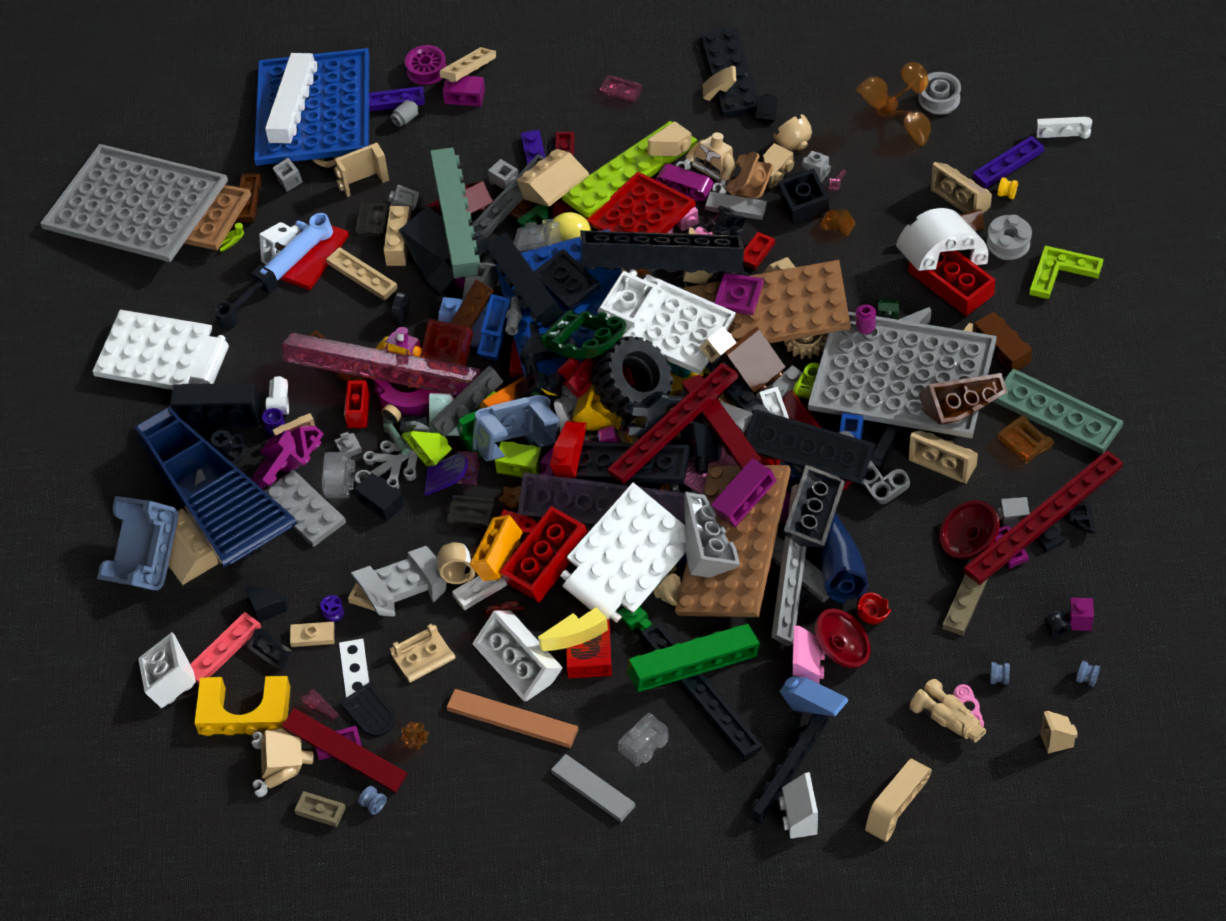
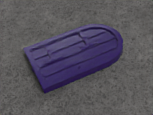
(445, 473)

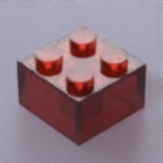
(447, 342)

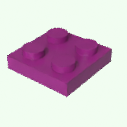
(739, 293)

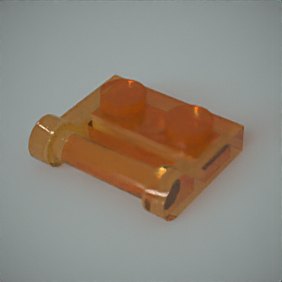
(1021, 442)

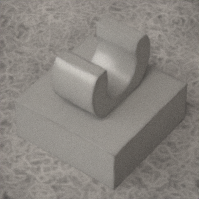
(348, 443)

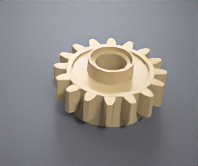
(807, 345)

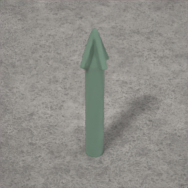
(388, 427)

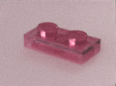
(621, 88)

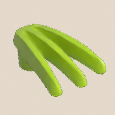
(232, 237)

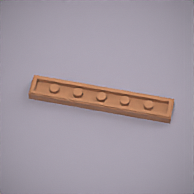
(512, 718)

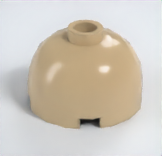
(794, 134)

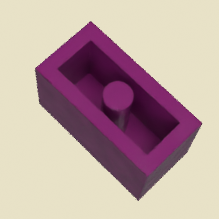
(465, 91)

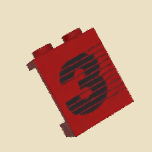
(590, 657)

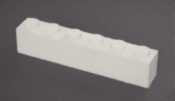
(291, 98)

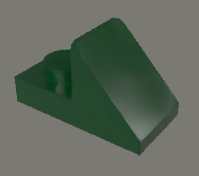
(536, 214)
(888, 308)

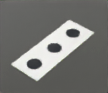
(353, 665)

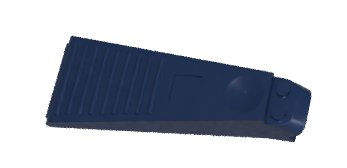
(225, 506)

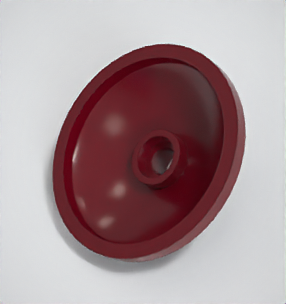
(962, 526)
(842, 638)

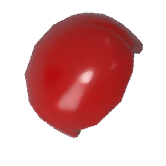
(872, 608)

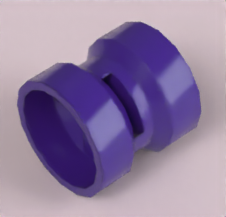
(272, 419)

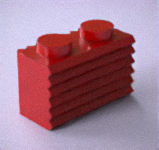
(356, 404)

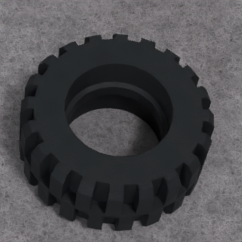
(644, 359)

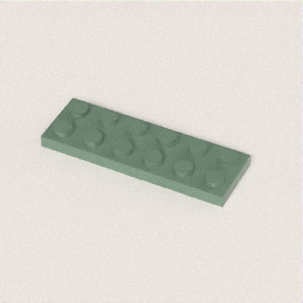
(1059, 411)

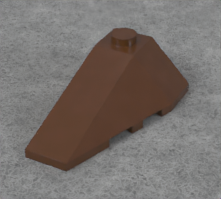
(959, 398)

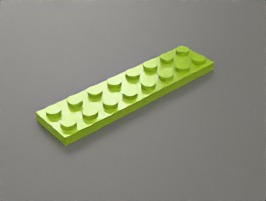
(604, 182)

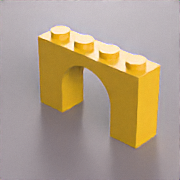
(214, 719)

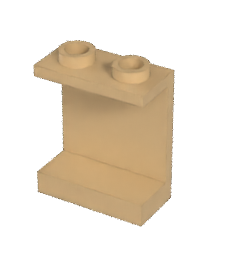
(360, 165)

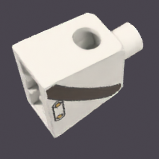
(275, 239)

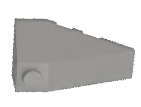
(706, 544)

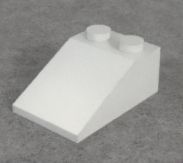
(166, 671)

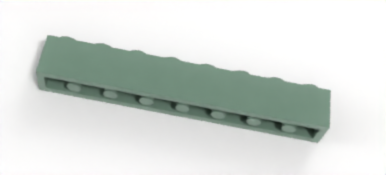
(454, 214)

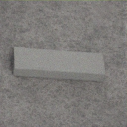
(744, 206)

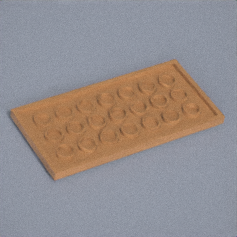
(791, 303)
(740, 589)

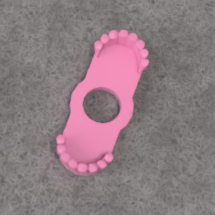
(965, 694)

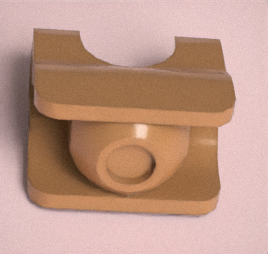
(752, 178)

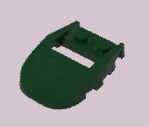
(607, 333)

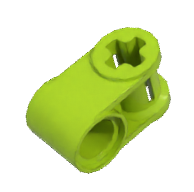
(805, 384)

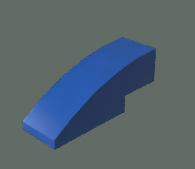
(494, 328)

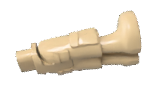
(948, 713)

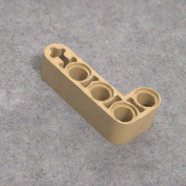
(896, 798)

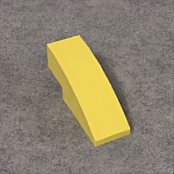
(574, 631)

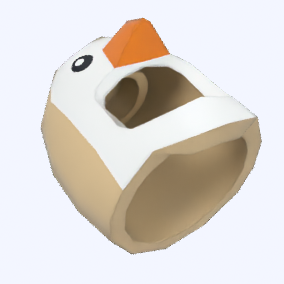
(452, 562)

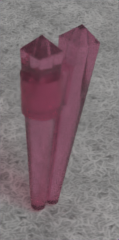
(317, 702)

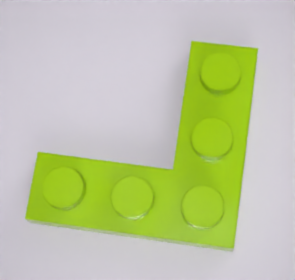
(1059, 259)

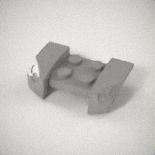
(401, 580)

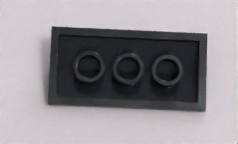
(813, 507)

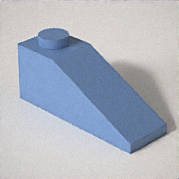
(811, 697)

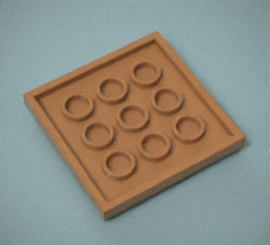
(219, 218)

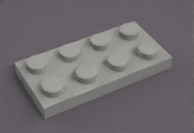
(313, 514)

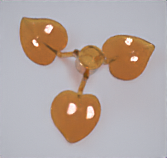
(875, 91)

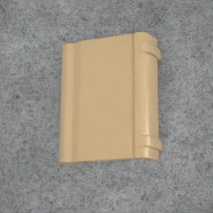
(421, 653)

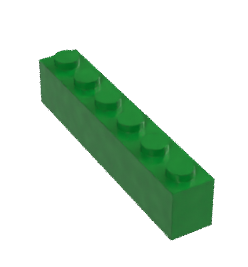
(692, 657)

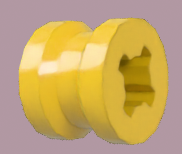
(1007, 188)

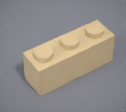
(395, 246)

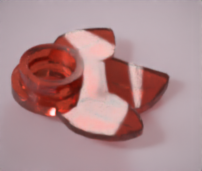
(508, 606)

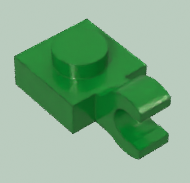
(637, 619)

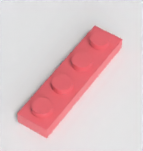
(224, 647)

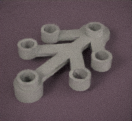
(391, 462)

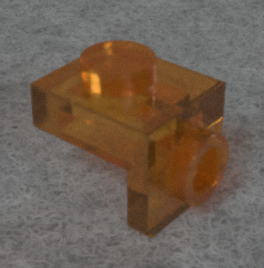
(838, 220)

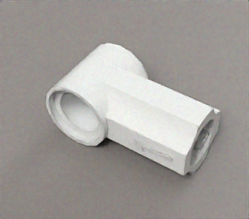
(278, 395)

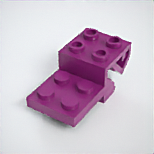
(286, 453)

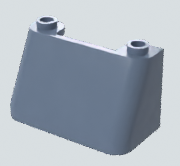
(142, 544)

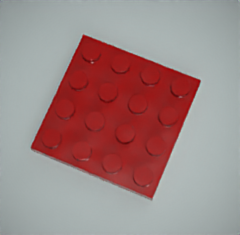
(642, 207)

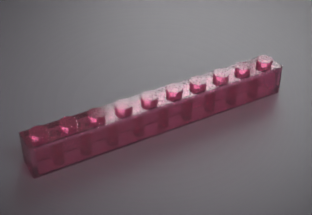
(378, 364)

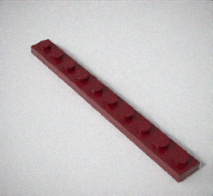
(1042, 517)

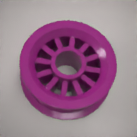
(425, 64)

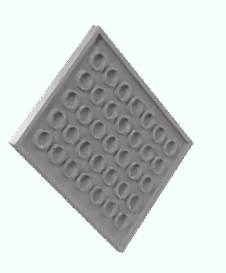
(134, 202)
(887, 369)

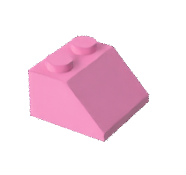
(807, 655)

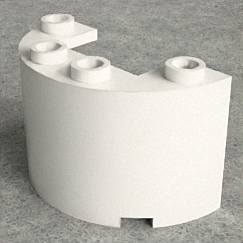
(939, 232)

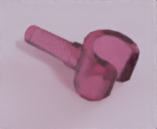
(836, 182)

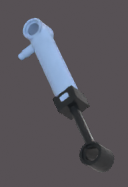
(267, 276)

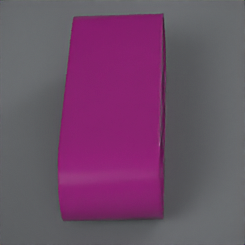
(685, 181)

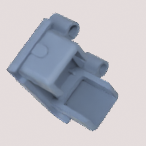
(521, 417)

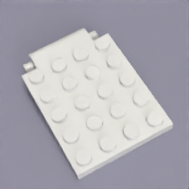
(666, 317)
(160, 351)
(625, 554)

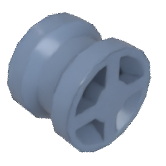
(999, 673)
(1088, 673)
(372, 800)

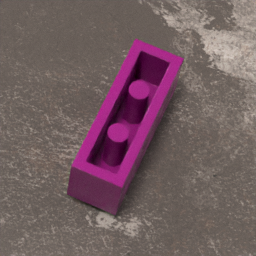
(743, 492)

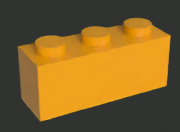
(496, 548)

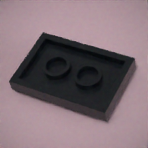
(567, 280)

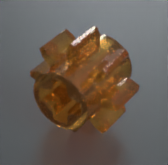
(408, 735)

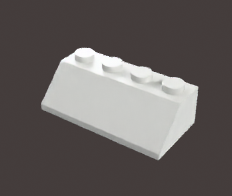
(516, 655)

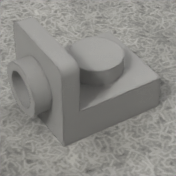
(403, 197)

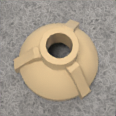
(669, 589)

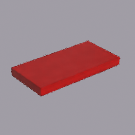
(313, 264)

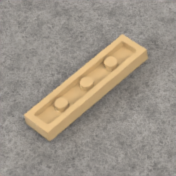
(467, 64)
(362, 273)

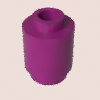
(865, 319)

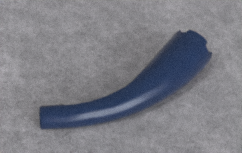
(840, 559)

